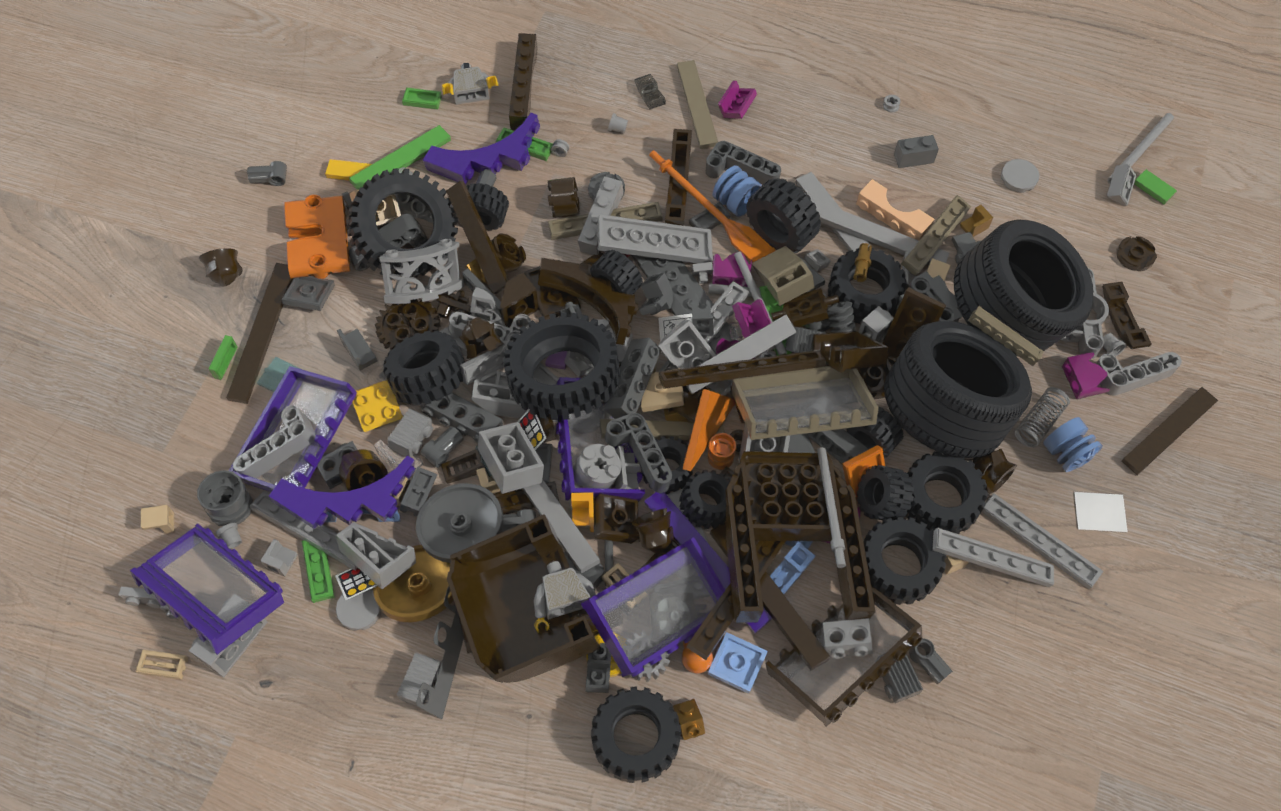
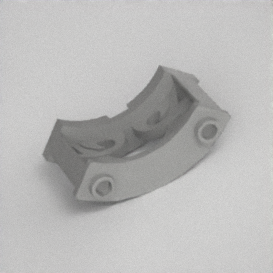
(402, 293)

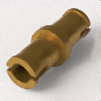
(862, 262)

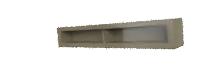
(1006, 336)

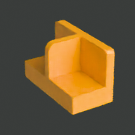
(583, 509)

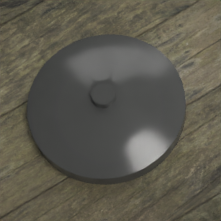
(458, 519)

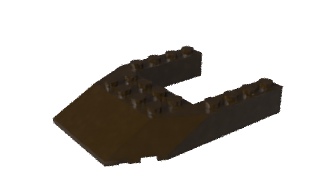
(784, 500)

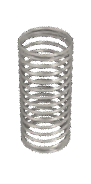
(1030, 432)

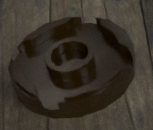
(1136, 253)

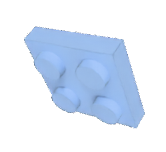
(737, 662)

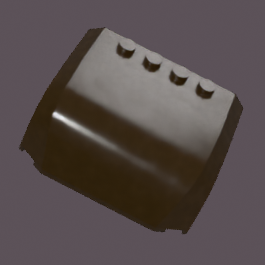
(495, 601)

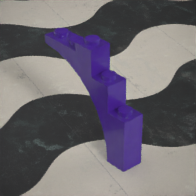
(461, 164)
(347, 506)

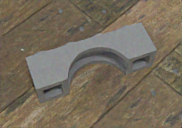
(606, 201)

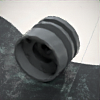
(224, 498)

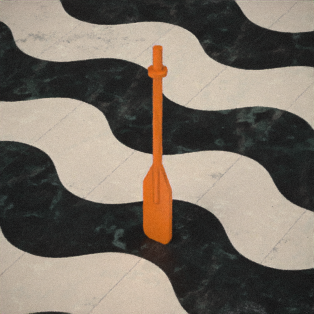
(741, 236)

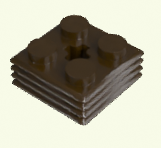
(607, 512)

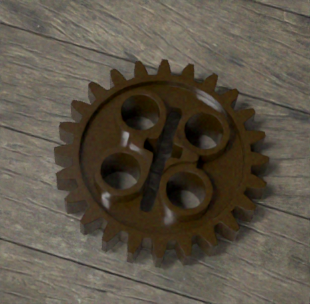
(423, 316)

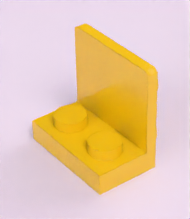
(376, 406)

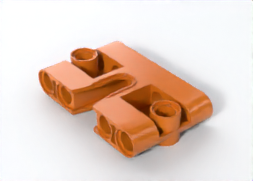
(320, 234)

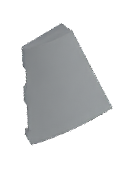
(484, 307)

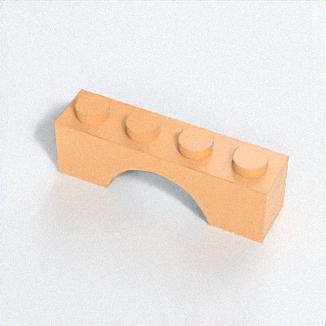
(874, 201)

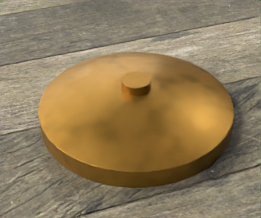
(416, 592)

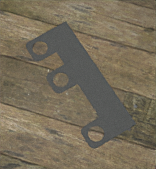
(452, 647)

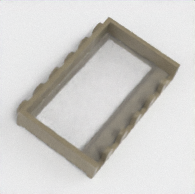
(803, 402)

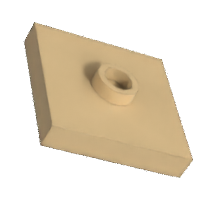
(658, 398)

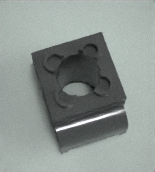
(936, 289)

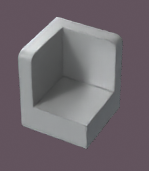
(278, 558)

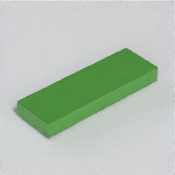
(538, 148)
(318, 573)

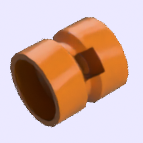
(721, 451)

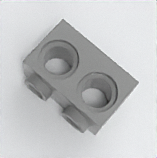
(847, 632)

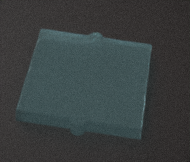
(274, 374)

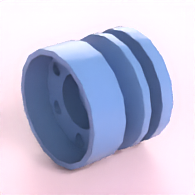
(735, 189)
(1070, 441)

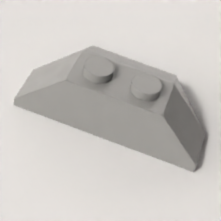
(494, 395)

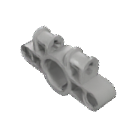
(1091, 331)

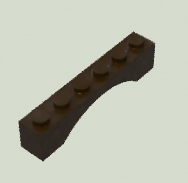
(522, 79)
(676, 193)

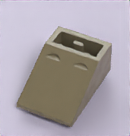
(784, 275)

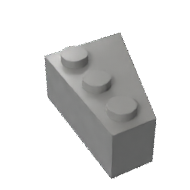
(374, 555)

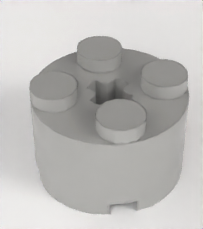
(597, 467)

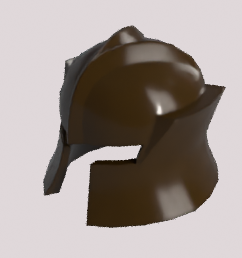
(221, 265)
(479, 336)
(995, 469)
(654, 530)

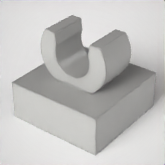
(702, 270)

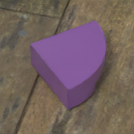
(556, 360)

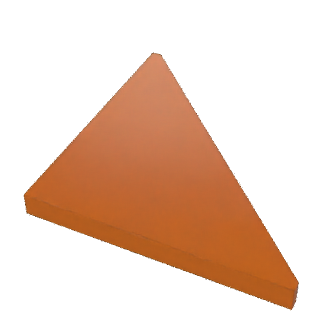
(709, 417)

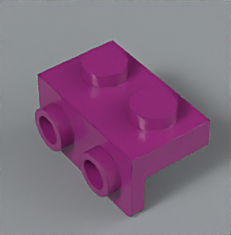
(736, 101)
(751, 317)

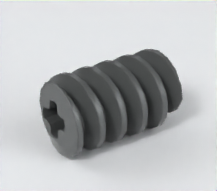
(843, 317)

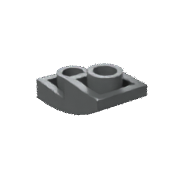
(598, 670)

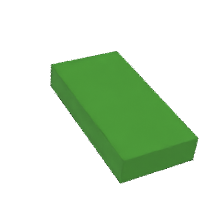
(422, 98)
(1155, 187)
(223, 357)

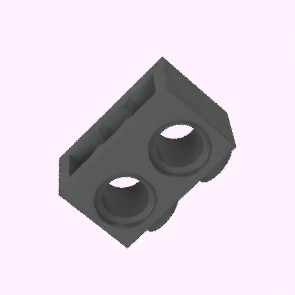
(334, 460)

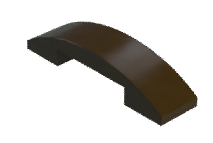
(1122, 316)

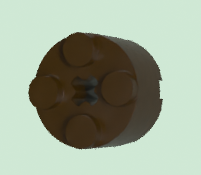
(563, 197)
(361, 469)

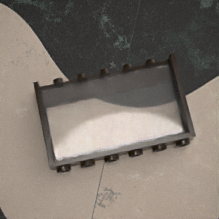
(841, 681)

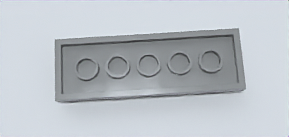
(654, 239)

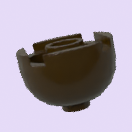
(508, 252)

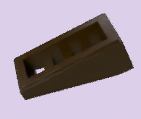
(467, 472)

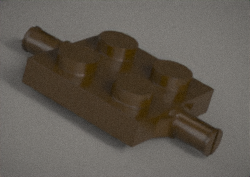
(806, 308)

